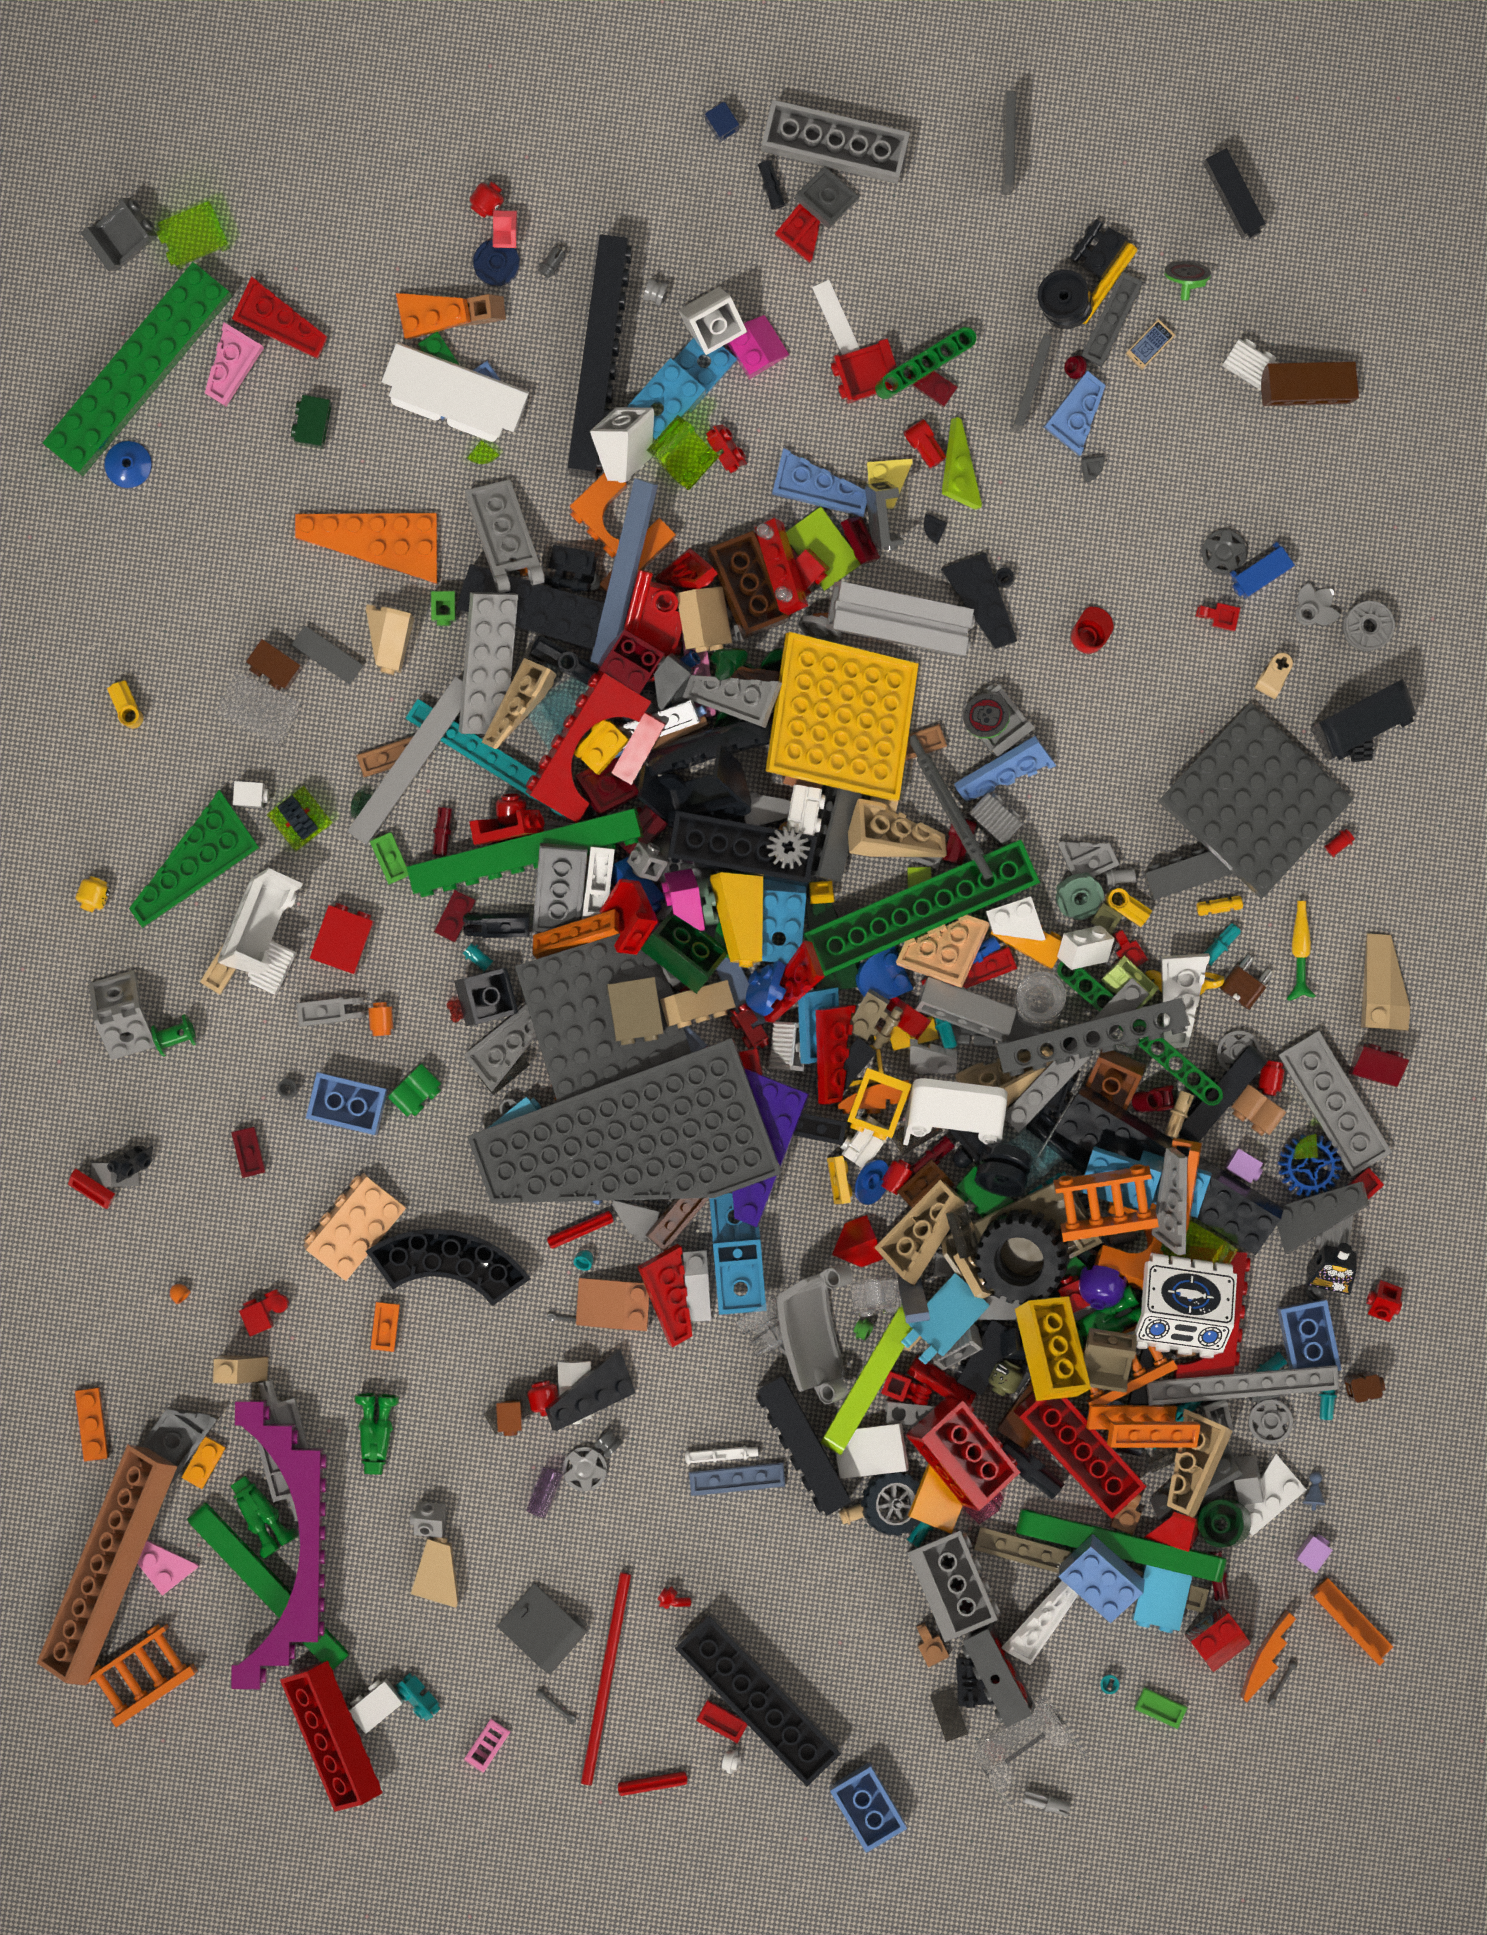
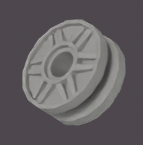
(1380, 617)

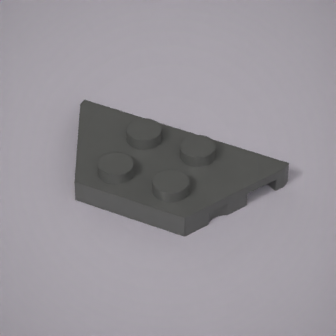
(178, 1435)

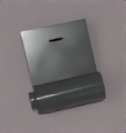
(544, 1631)

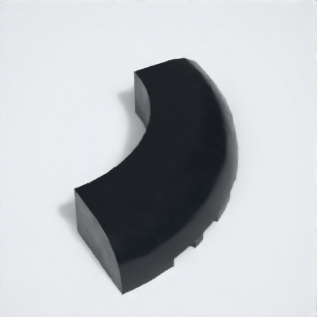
(703, 745)
(449, 1256)

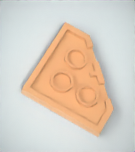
(946, 950)

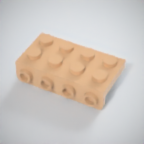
(353, 1226)

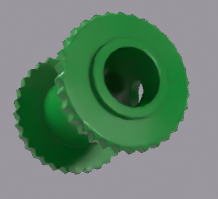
(171, 1036)

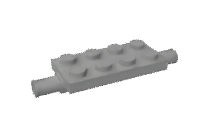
(281, 1413)

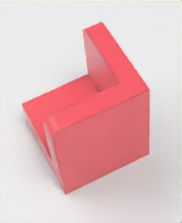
(504, 229)

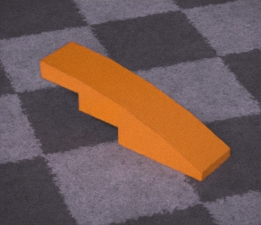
(1262, 1664)

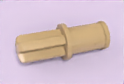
(1179, 1113)

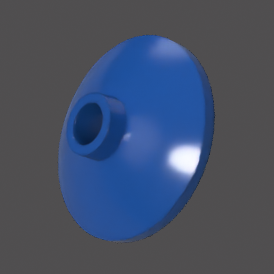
(134, 474)
(869, 1182)

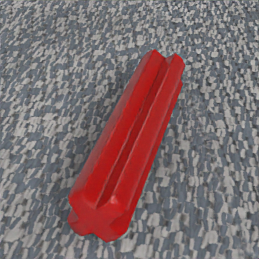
(580, 1229)
(652, 1783)

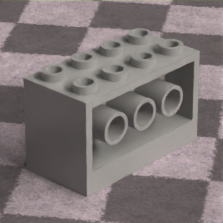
(946, 1600)

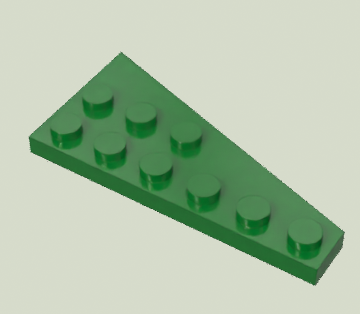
(203, 854)

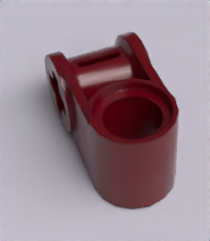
(1154, 1100)

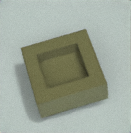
(1107, 918)

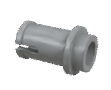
(1120, 876)

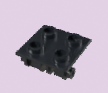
(969, 1687)

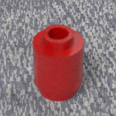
(1271, 1078)
(896, 1176)

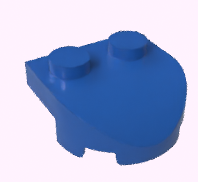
(883, 975)
(765, 988)

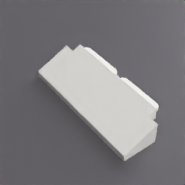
(452, 391)

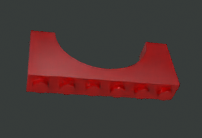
(601, 701)
(1223, 1362)

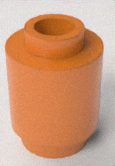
(380, 1019)

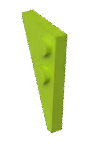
(959, 475)

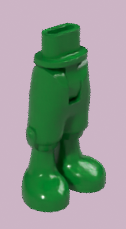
(1106, 1319)
(375, 1436)
(257, 1512)

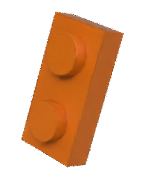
(385, 1326)

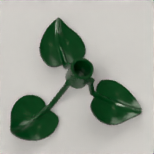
(730, 660)

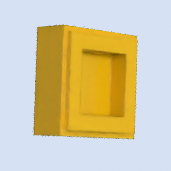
(821, 892)

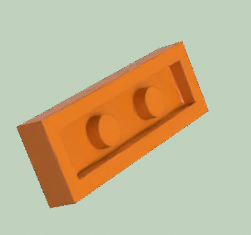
(91, 1424)

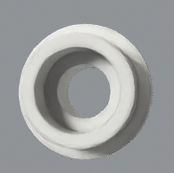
(731, 1761)

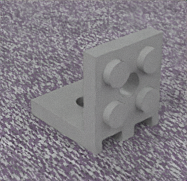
(120, 1015)

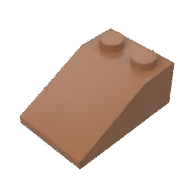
(612, 1304)

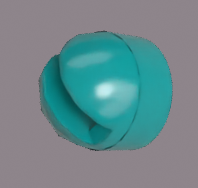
(584, 1260)
(1105, 1683)

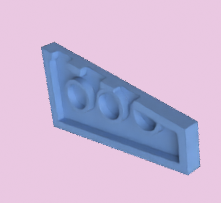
(807, 483)
(1003, 770)

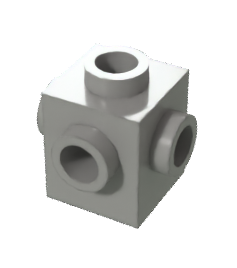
(647, 861)
(429, 1519)

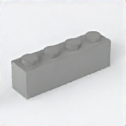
(966, 1009)

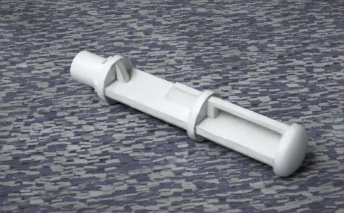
(720, 1454)

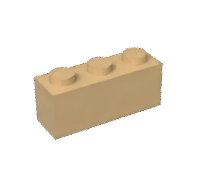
(688, 1005)

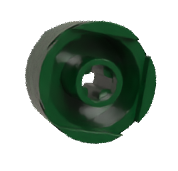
(1216, 1533)

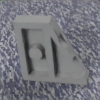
(931, 1059)

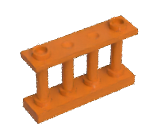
(1120, 1221)
(1140, 1375)
(1143, 1426)
(161, 1685)

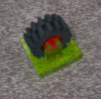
(300, 818)

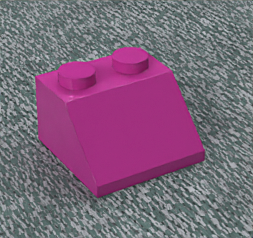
(758, 347)
(683, 896)

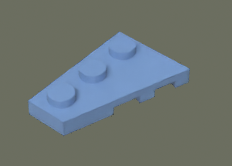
(1075, 414)

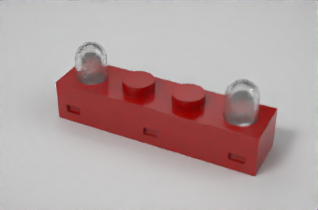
(781, 566)

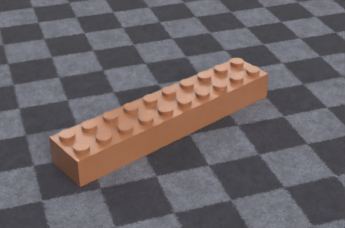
(106, 1565)

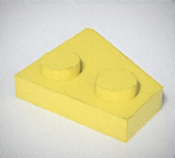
(892, 471)

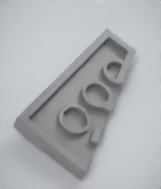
(739, 698)
(502, 1048)
(1172, 1202)

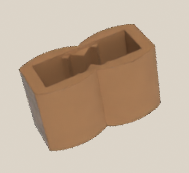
(1257, 1110)

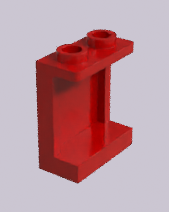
(862, 370)
(488, 831)
(635, 915)
(342, 938)

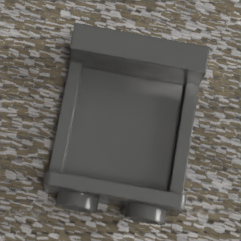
(120, 234)
(877, 513)

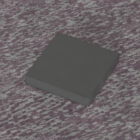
(826, 197)

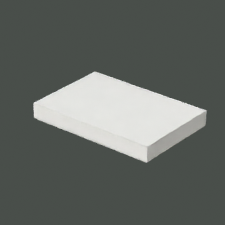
(874, 1452)

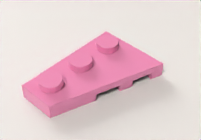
(232, 363)

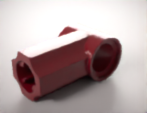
(955, 850)

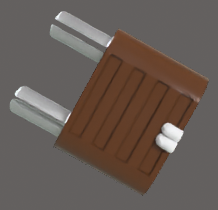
(1243, 986)

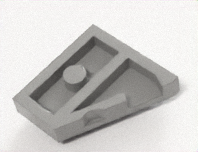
(1088, 857)

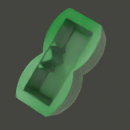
(416, 1090)

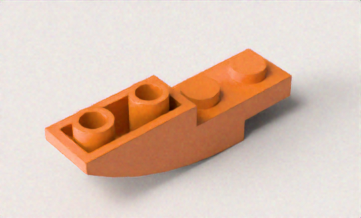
(873, 1099)

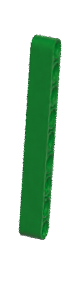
(1164, 1058)
(1123, 1545)
(258, 1576)

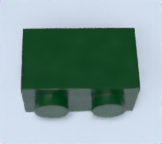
(311, 422)

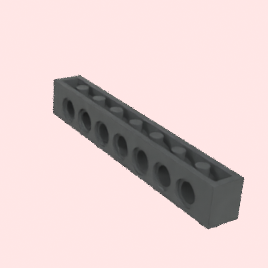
(1010, 1051)

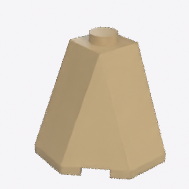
(389, 636)

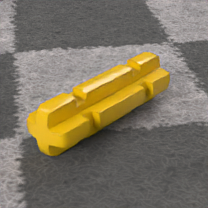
(1219, 905)

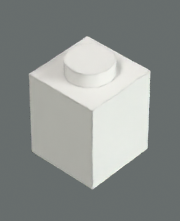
(250, 794)

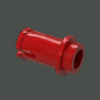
(1339, 842)

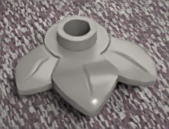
(1318, 604)

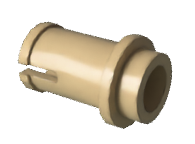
(851, 1514)

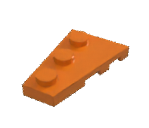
(430, 314)

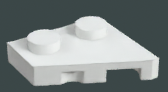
(1016, 920)

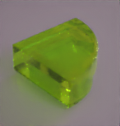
(482, 454)
(1306, 1148)

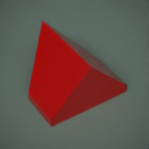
(857, 1243)
(1177, 1531)

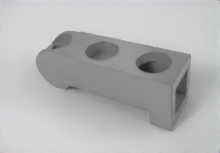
(905, 1412)

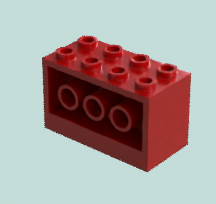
(963, 1453)

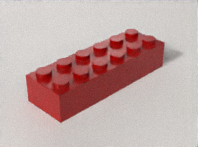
(1081, 1452)
(331, 1736)

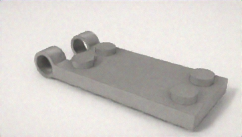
(503, 533)

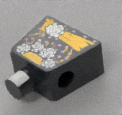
(1333, 1269)

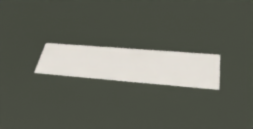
(835, 317)
(1058, 1121)

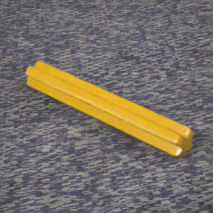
(1111, 277)

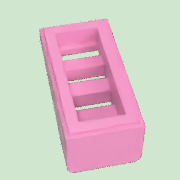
(474, 1762)

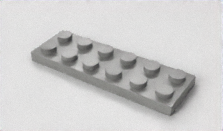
(487, 658)
(1334, 1103)

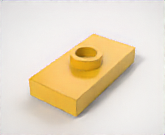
(900, 1039)

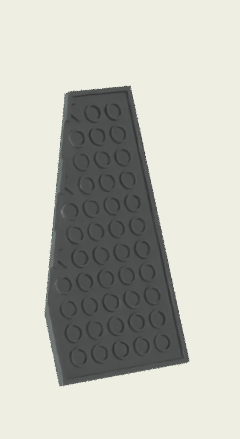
(646, 1137)

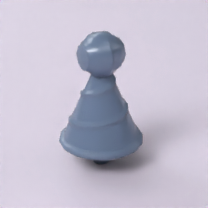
(1314, 1495)

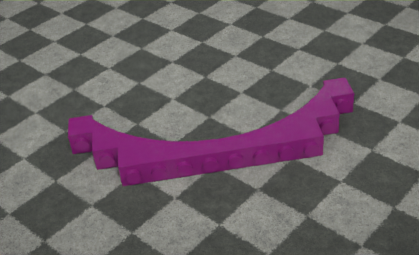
(304, 1476)

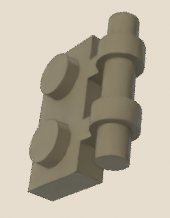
(868, 1014)

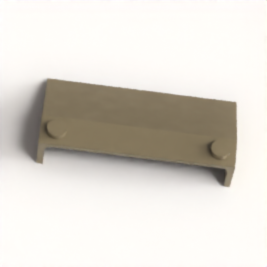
(1020, 1253)

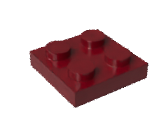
(605, 790)

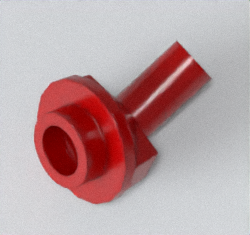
(668, 1597)

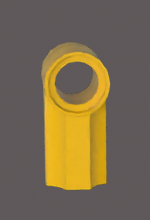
(125, 703)
(1129, 908)

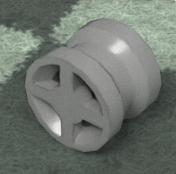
(655, 292)

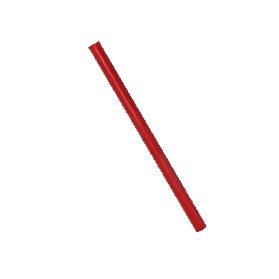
(606, 1678)

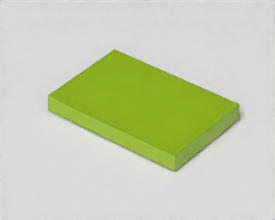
(827, 543)

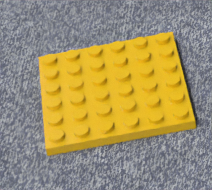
(842, 717)

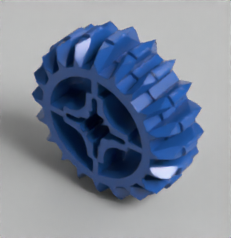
(1312, 1176)

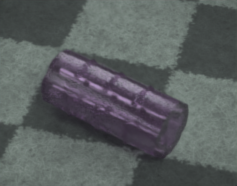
(544, 1492)

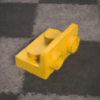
(601, 745)

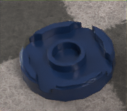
(495, 265)

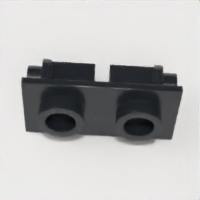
(1058, 1102)
(132, 1162)

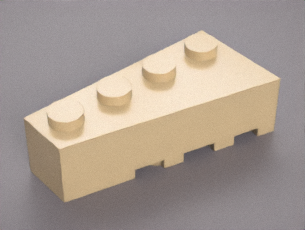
(920, 1233)
(1197, 1465)

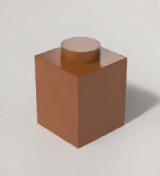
(509, 1417)

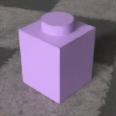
(1244, 1166)
(1313, 1552)

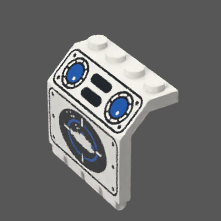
(1186, 1306)

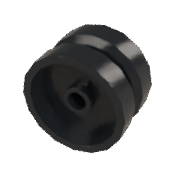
(1065, 299)
(1003, 1169)

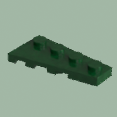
(819, 915)

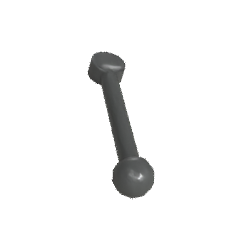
(551, 1316)
(1272, 1699)
(571, 1719)

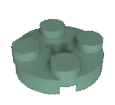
(1071, 887)
(707, 902)

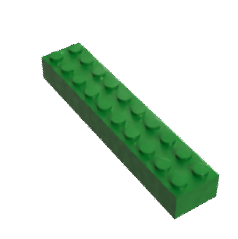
(137, 369)
(921, 908)

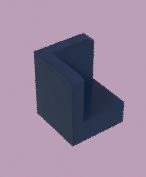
(721, 121)

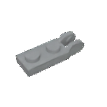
(327, 1011)

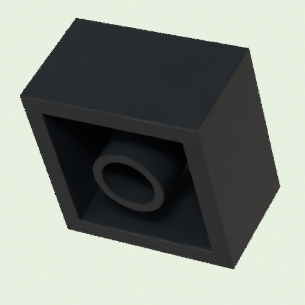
(486, 996)

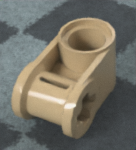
(1272, 678)

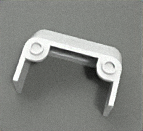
(257, 920)
(956, 1108)

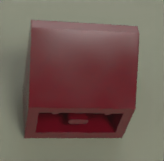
(630, 660)
(1377, 1065)

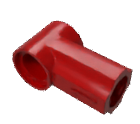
(922, 438)

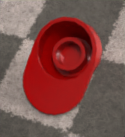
(1091, 630)

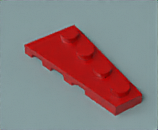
(272, 317)
(798, 978)
(831, 1038)
(668, 1293)

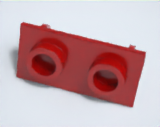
(722, 439)
(743, 1020)

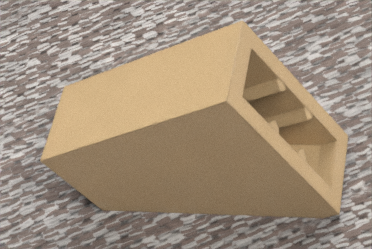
(240, 1369)
(437, 1573)

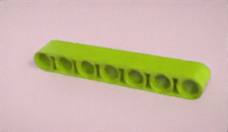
(867, 1384)

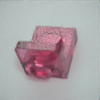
(987, 1511)

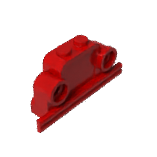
(654, 615)

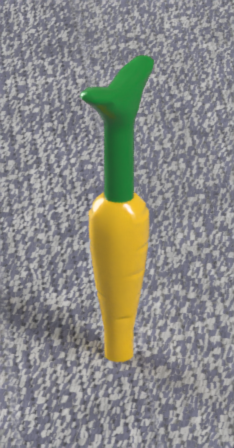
(1301, 949)

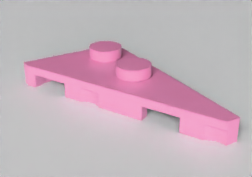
(164, 1566)

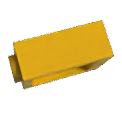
(888, 1081)

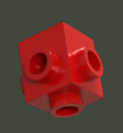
(1384, 1301)

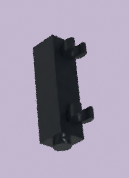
(1234, 194)

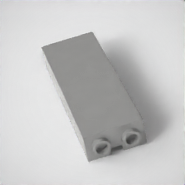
(900, 619)

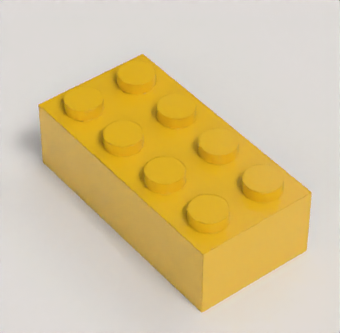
(1052, 1348)

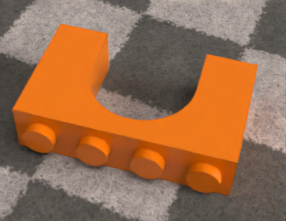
(591, 508)
(1129, 1264)

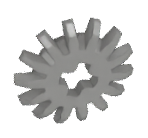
(778, 849)

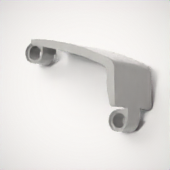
(810, 1333)

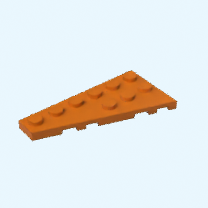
(386, 539)

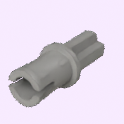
(1047, 1802)

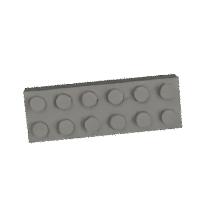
(835, 141)

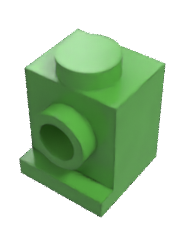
(440, 599)

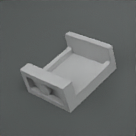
(1016, 729)

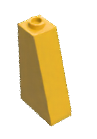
(740, 914)

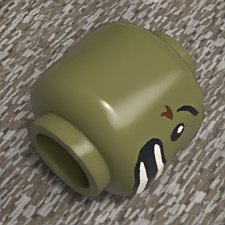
(1005, 1377)

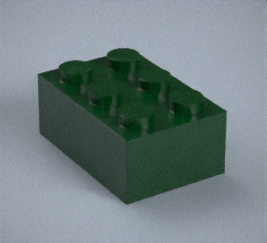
(685, 951)

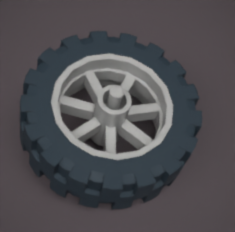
(871, 1507)

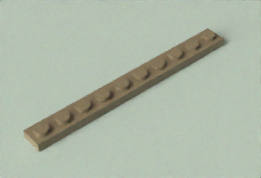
(1051, 1557)

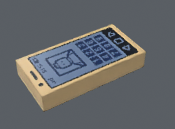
(1150, 344)

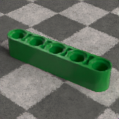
(919, 370)

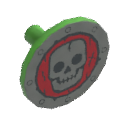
(1189, 274)
(986, 716)

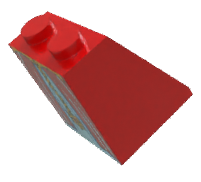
(1217, 1638)

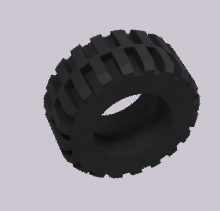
(1011, 1284)

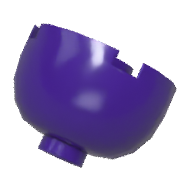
(1101, 1287)

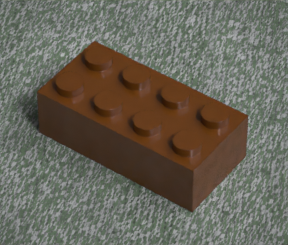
(746, 584)

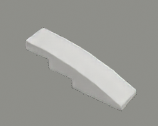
(597, 880)

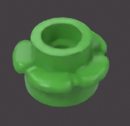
(863, 1329)

